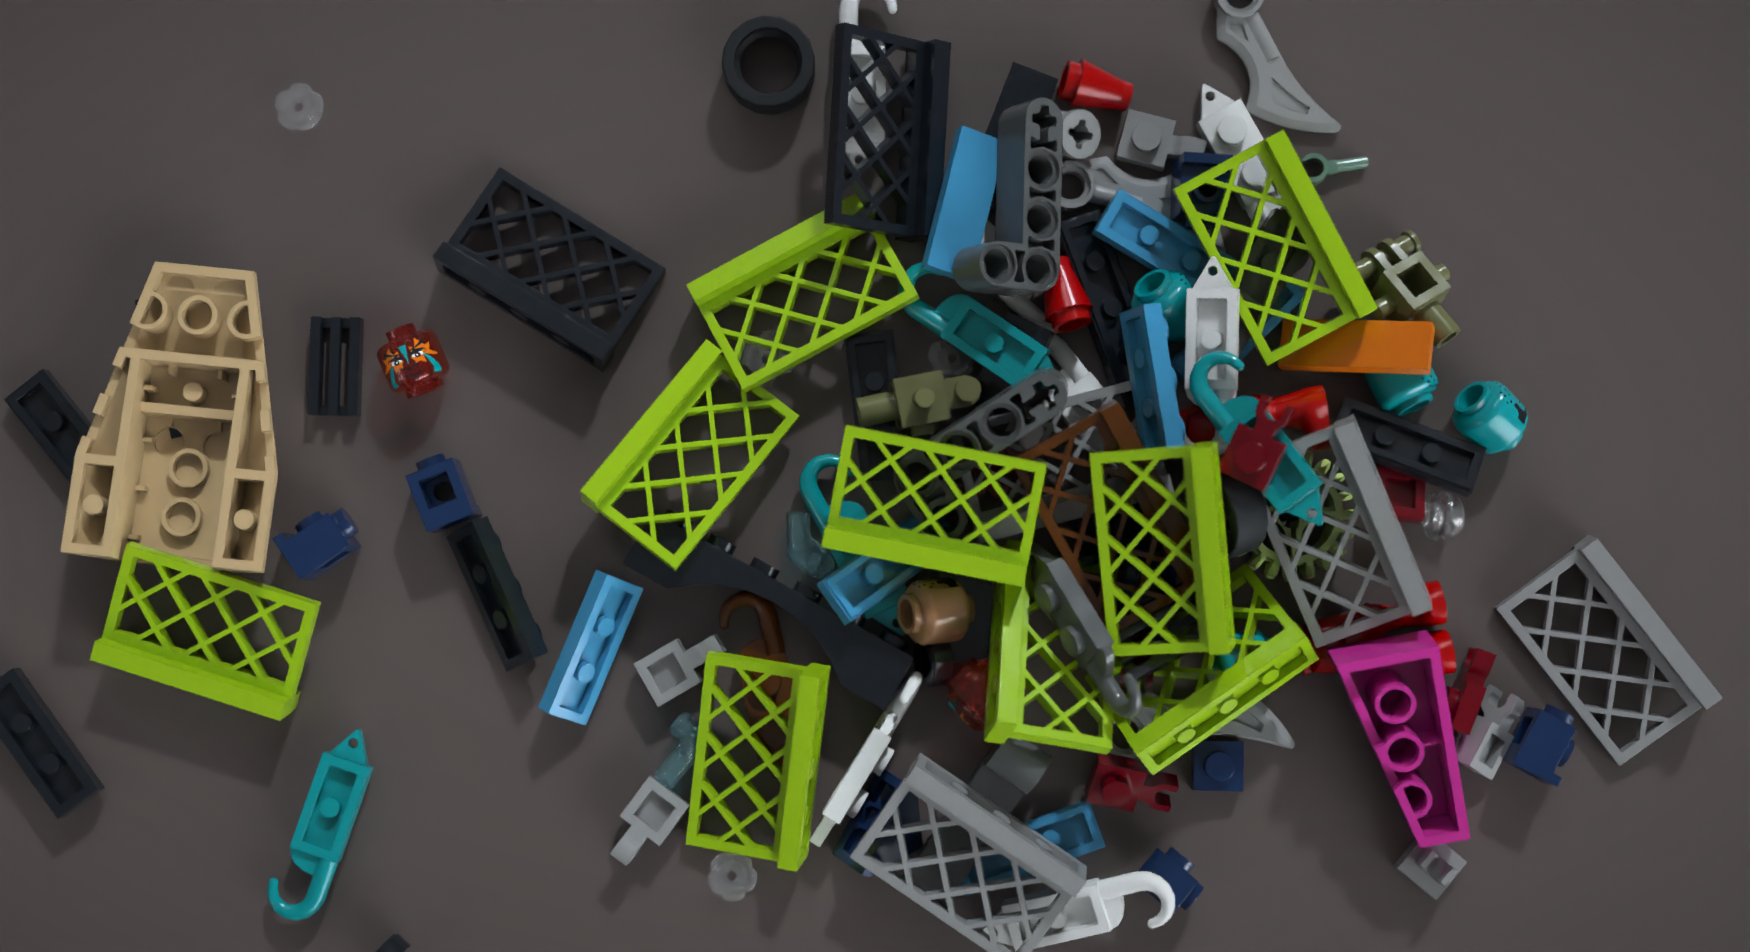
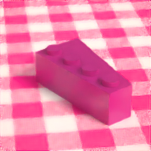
(1407, 720)

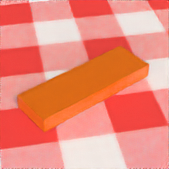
(1364, 348)

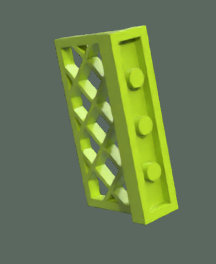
(1314, 228)
(772, 263)
(652, 432)
(923, 548)
(1208, 549)
(193, 671)
(1009, 675)
(1228, 691)
(799, 767)

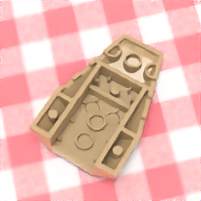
(193, 368)

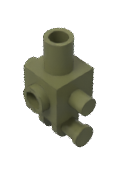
(1409, 285)
(918, 402)

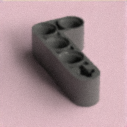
(1032, 141)
(984, 437)
(1003, 778)

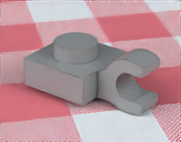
(1150, 140)
(673, 668)
(1489, 736)
(651, 815)

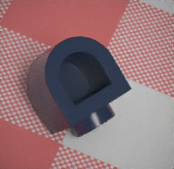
(1175, 871)

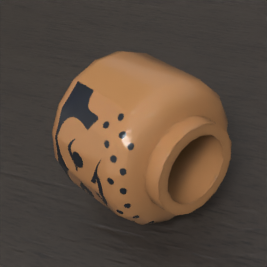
(935, 611)

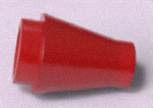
(1093, 87)
(1067, 302)

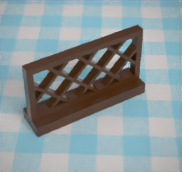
(1117, 435)

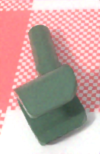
(1333, 166)

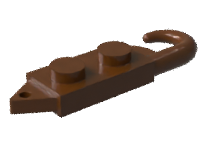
(767, 647)

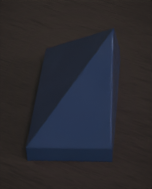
(883, 848)

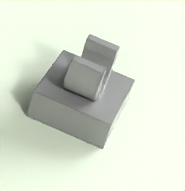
(1430, 867)

